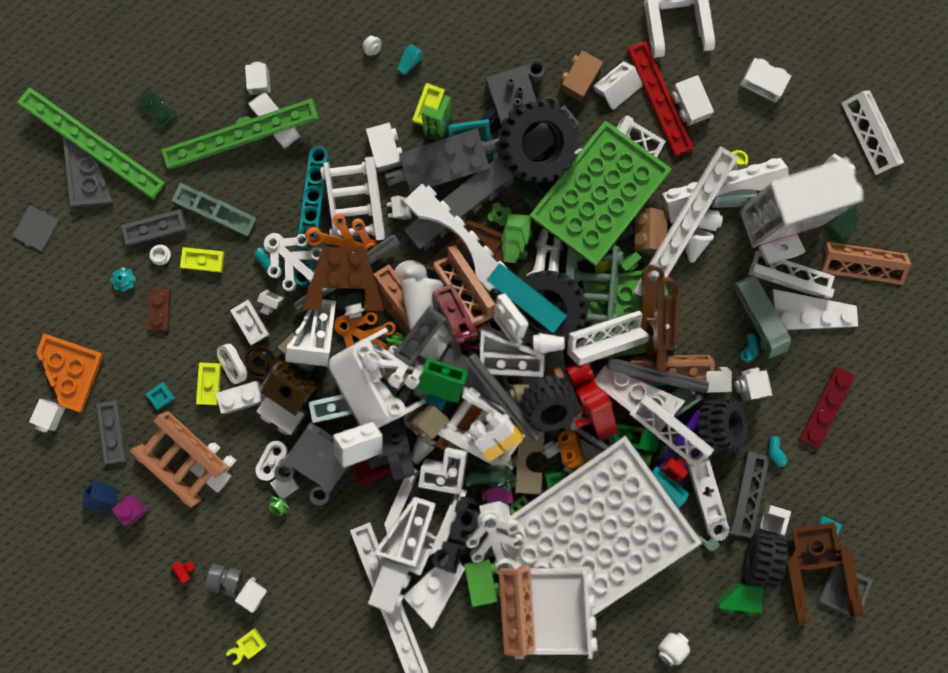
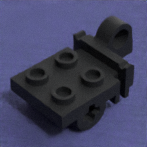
(395, 450)
(466, 512)

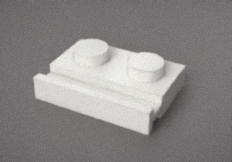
(510, 319)

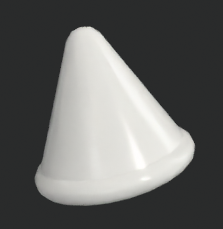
(697, 244)
(411, 269)

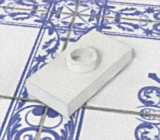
(781, 249)

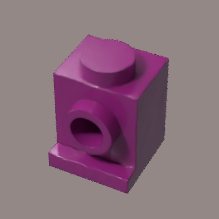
(495, 494)

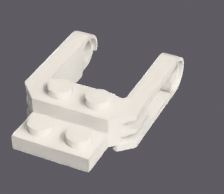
(654, 24)
(430, 543)

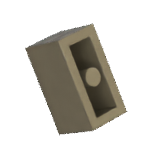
(427, 421)

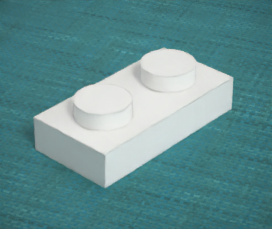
(250, 322)

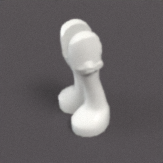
(542, 250)

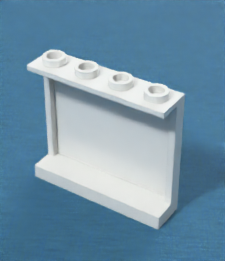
(563, 611)

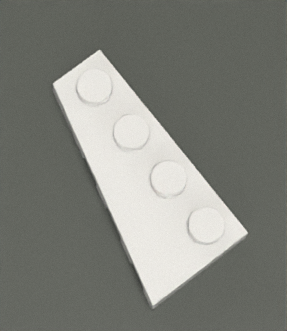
(812, 313)
(630, 392)

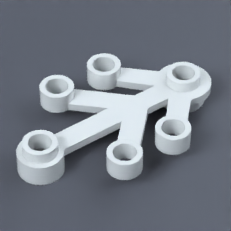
(292, 259)
(373, 360)
(488, 522)

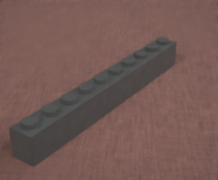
(482, 187)

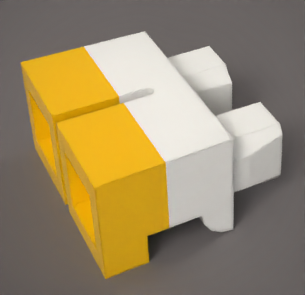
(497, 436)

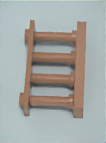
(191, 444)

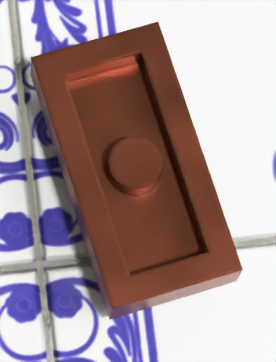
(159, 309)

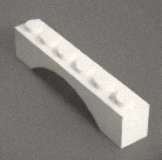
(753, 177)
(427, 207)

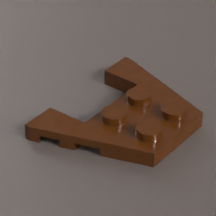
(487, 237)
(343, 269)

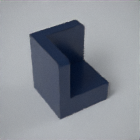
(99, 497)

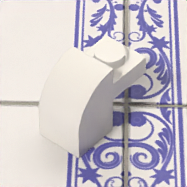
(437, 344)

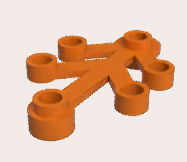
(347, 241)
(353, 330)

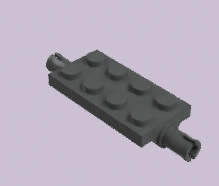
(444, 160)

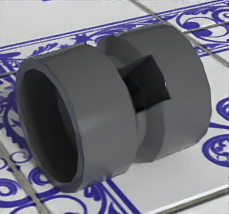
(224, 580)

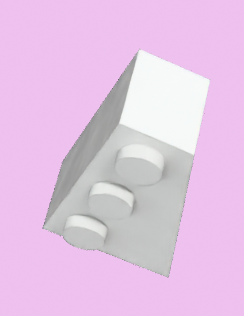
(313, 337)
(504, 358)
(408, 533)
(433, 591)

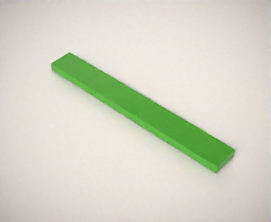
(240, 134)
(91, 143)

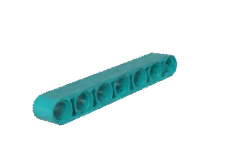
(308, 207)

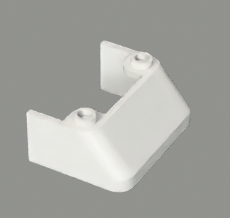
(359, 388)

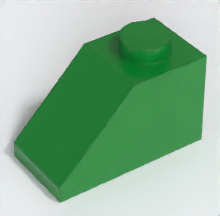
(639, 437)

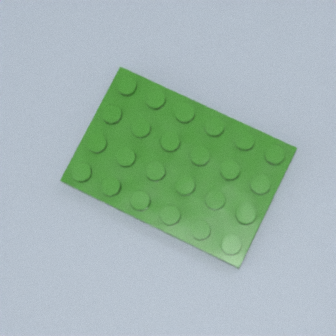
(600, 193)

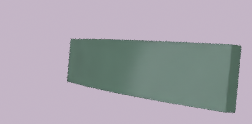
(213, 209)

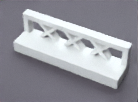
(879, 128)
(790, 280)
(606, 342)
(677, 425)

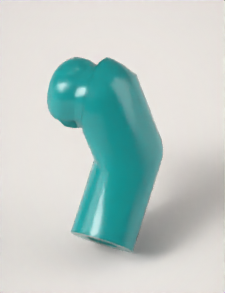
(751, 350)
(776, 453)

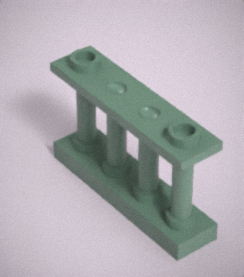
(572, 271)

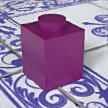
(129, 510)

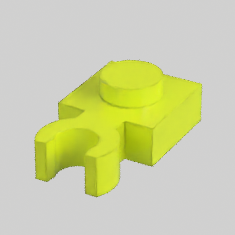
(248, 645)

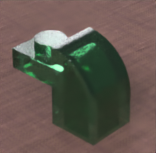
(843, 224)

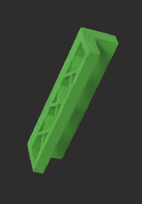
(436, 121)

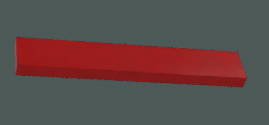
(660, 99)

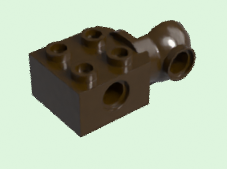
(283, 380)

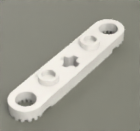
(710, 505)

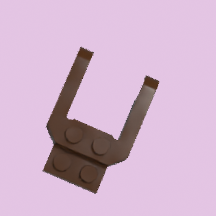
(659, 316)
(818, 548)

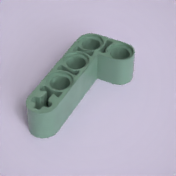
(773, 333)

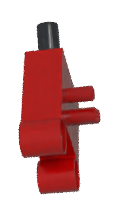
(593, 404)

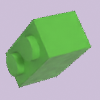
(481, 582)

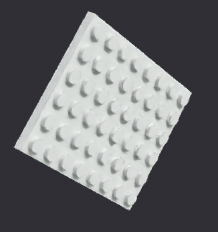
(607, 520)

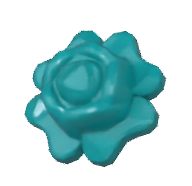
(123, 279)

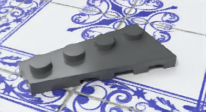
(84, 178)

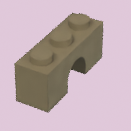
(527, 480)

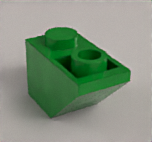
(742, 598)

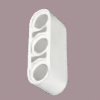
(262, 105)

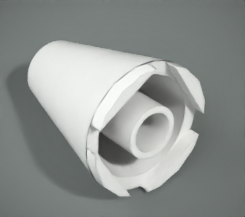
(419, 297)

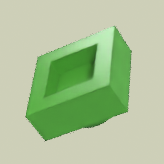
(630, 262)

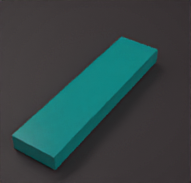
(526, 297)

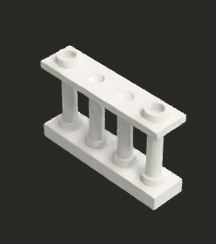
(370, 188)
(465, 438)

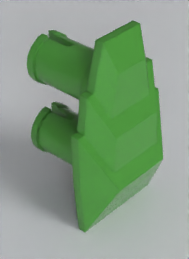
(515, 236)

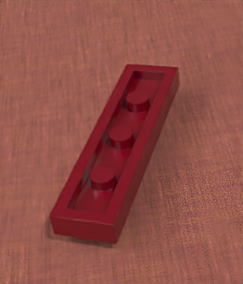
(826, 407)

